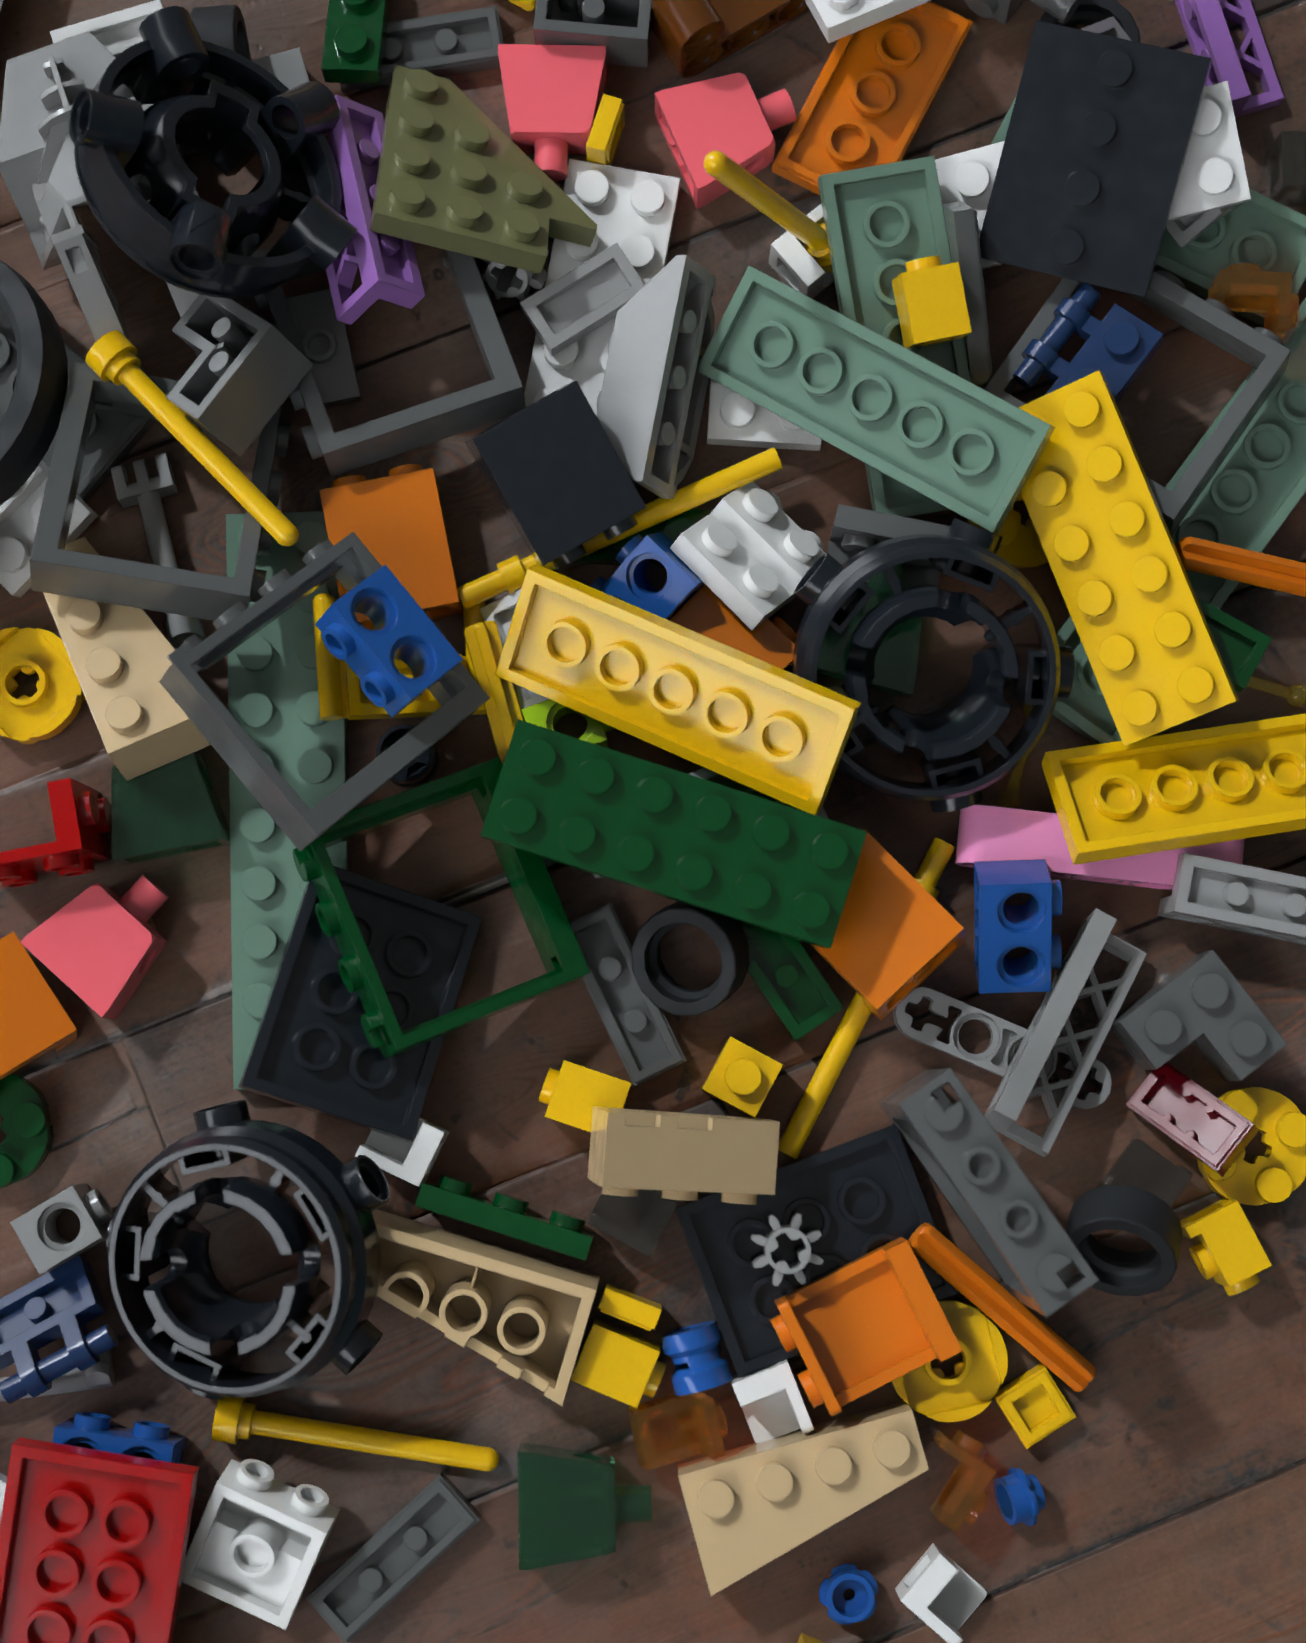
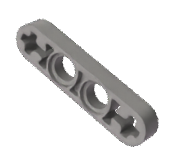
(1003, 1043)

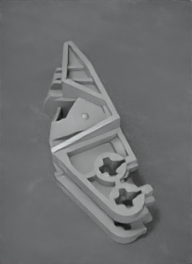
(43, 176)

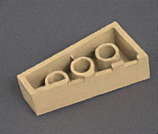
(119, 668)
(488, 1297)
(794, 1487)

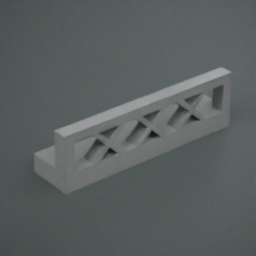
(1238, 898)
(1052, 1020)

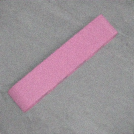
(1020, 834)

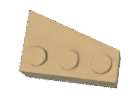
(683, 1154)

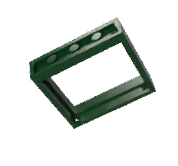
(527, 880)

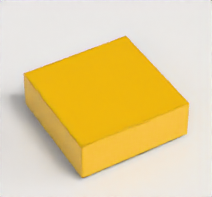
(606, 131)
(630, 1307)
(1034, 1405)

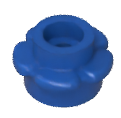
(1019, 1497)
(855, 1609)

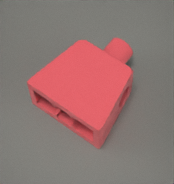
(552, 99)
(723, 118)
(102, 943)

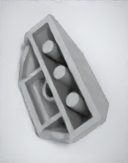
(651, 382)

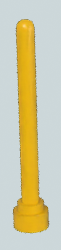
(771, 204)
(117, 361)
(238, 1420)

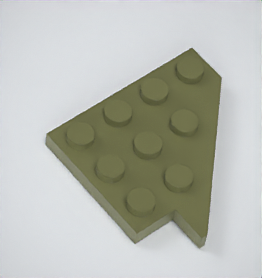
(462, 182)

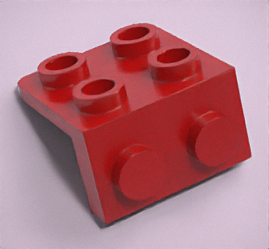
(81, 837)

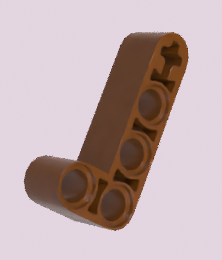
(708, 31)

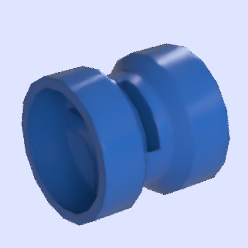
(696, 1358)

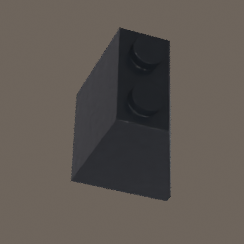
(557, 476)

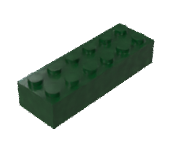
(673, 834)

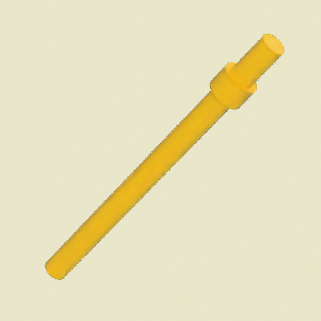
(513, 570)
(850, 1028)

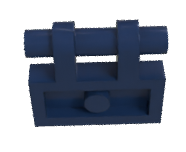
(1116, 345)
(42, 1313)

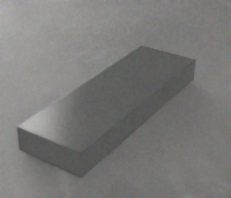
(441, 44)
(965, 248)
(631, 1019)
(393, 1557)

